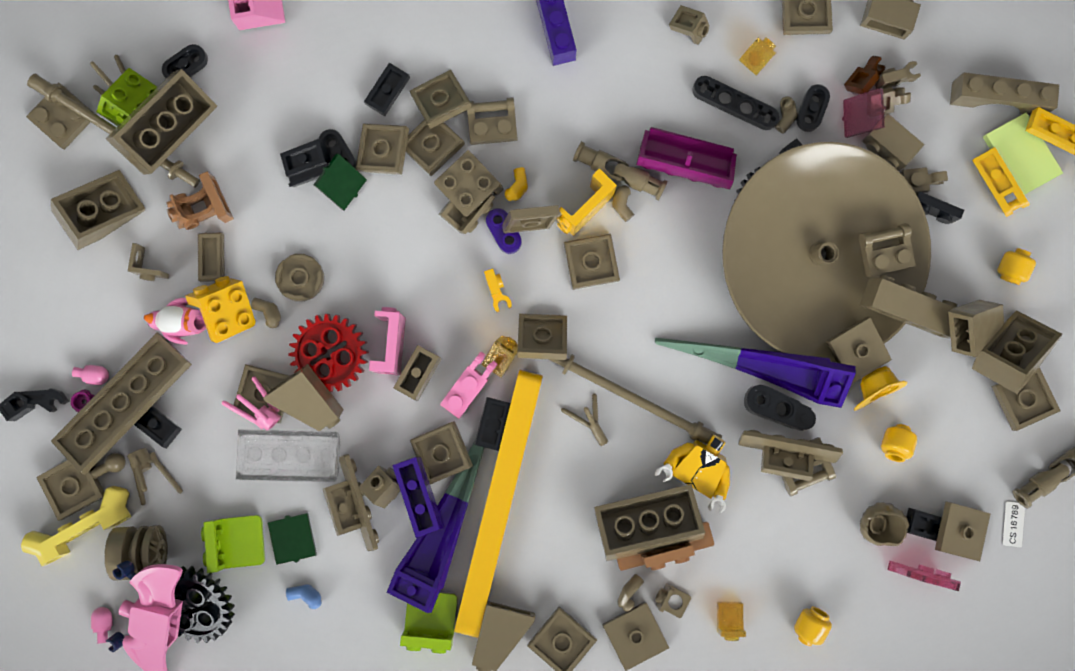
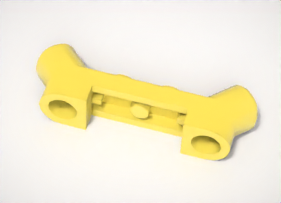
(51, 548)

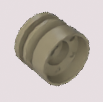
(141, 547)

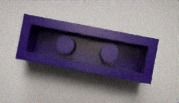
(557, 31)
(418, 496)

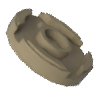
(299, 277)

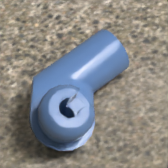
(306, 593)

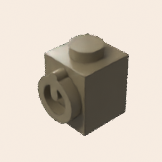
(381, 486)

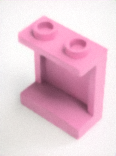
(394, 344)

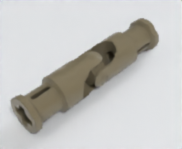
(632, 176)
(1046, 482)

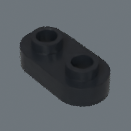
(184, 61)
(813, 109)
(339, 148)

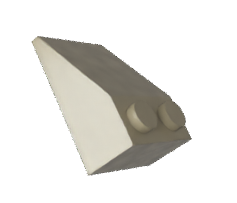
(96, 209)
(1016, 351)

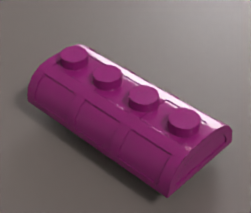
(687, 158)

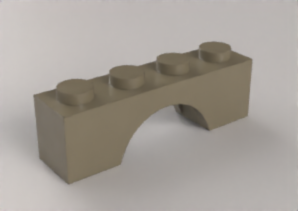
(978, 90)

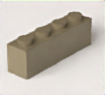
(907, 305)

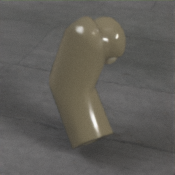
(788, 113)
(620, 202)
(269, 310)
(627, 592)

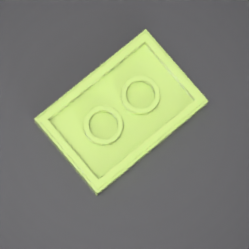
(1024, 154)

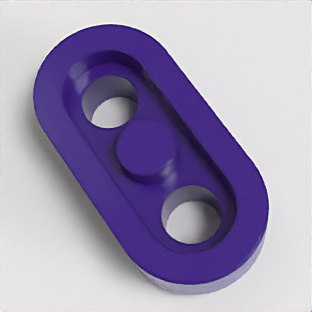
(497, 232)

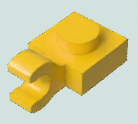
(495, 283)

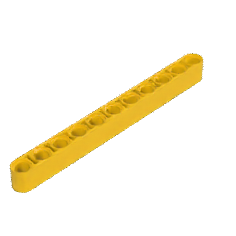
(498, 504)

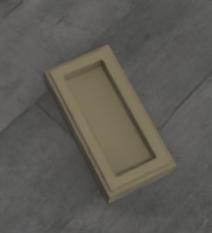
(210, 256)

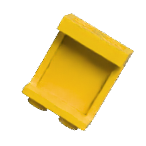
(604, 191)

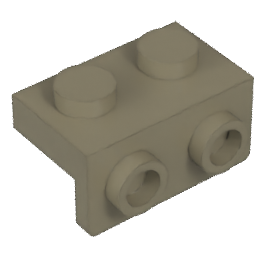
(462, 223)

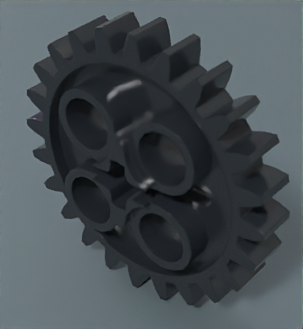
(205, 606)

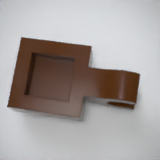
(864, 78)

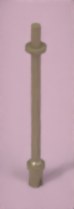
(54, 93)
(695, 430)

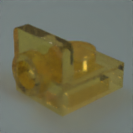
(758, 55)
(503, 353)
(730, 620)

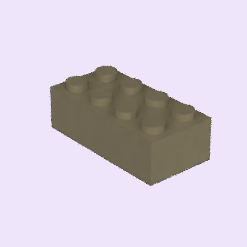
(162, 122)
(649, 522)

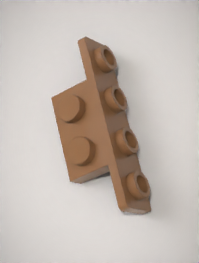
(657, 558)

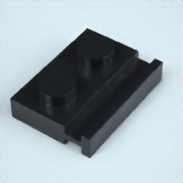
(305, 162)

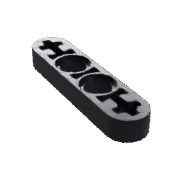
(737, 99)

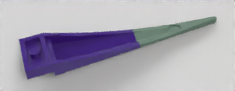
(804, 375)
(428, 560)

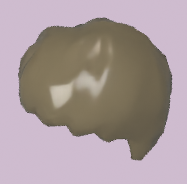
(884, 525)

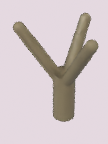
(593, 421)

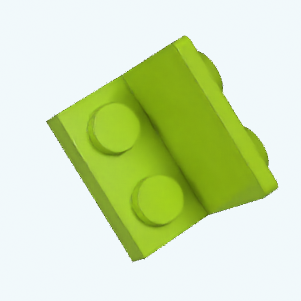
(124, 96)

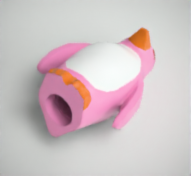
(176, 321)

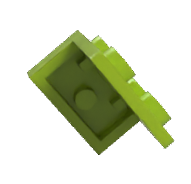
(233, 543)
(432, 629)

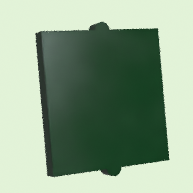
(340, 182)
(292, 538)

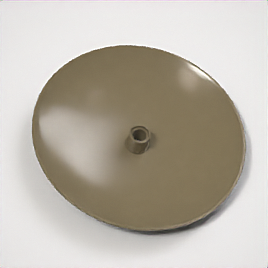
(785, 217)

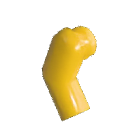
(519, 187)

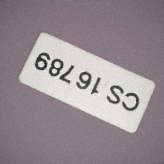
(1013, 524)

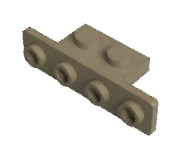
(789, 456)
(348, 507)

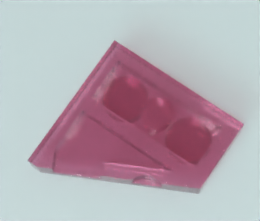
(926, 575)

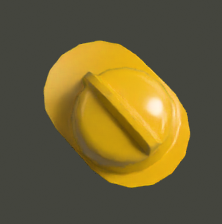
(878, 384)

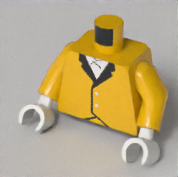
(701, 467)

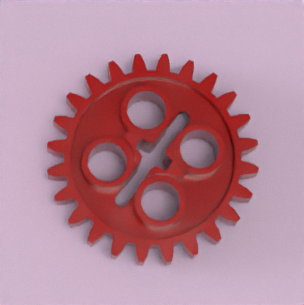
(318, 334)

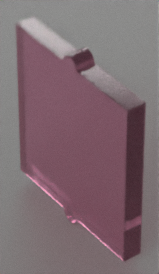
(864, 113)

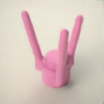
(265, 417)

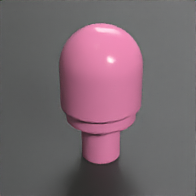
(92, 374)
(101, 623)

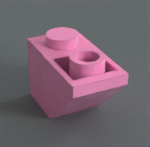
(256, 13)

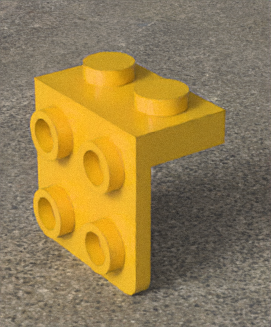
(223, 308)

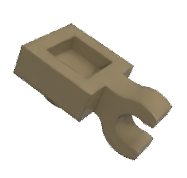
(893, 77)
(895, 97)
(921, 180)

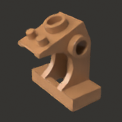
(181, 209)

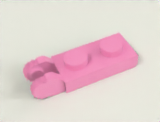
(467, 387)

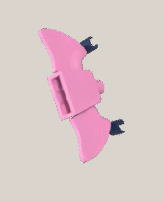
(152, 618)

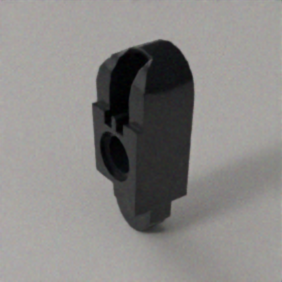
(797, 414)

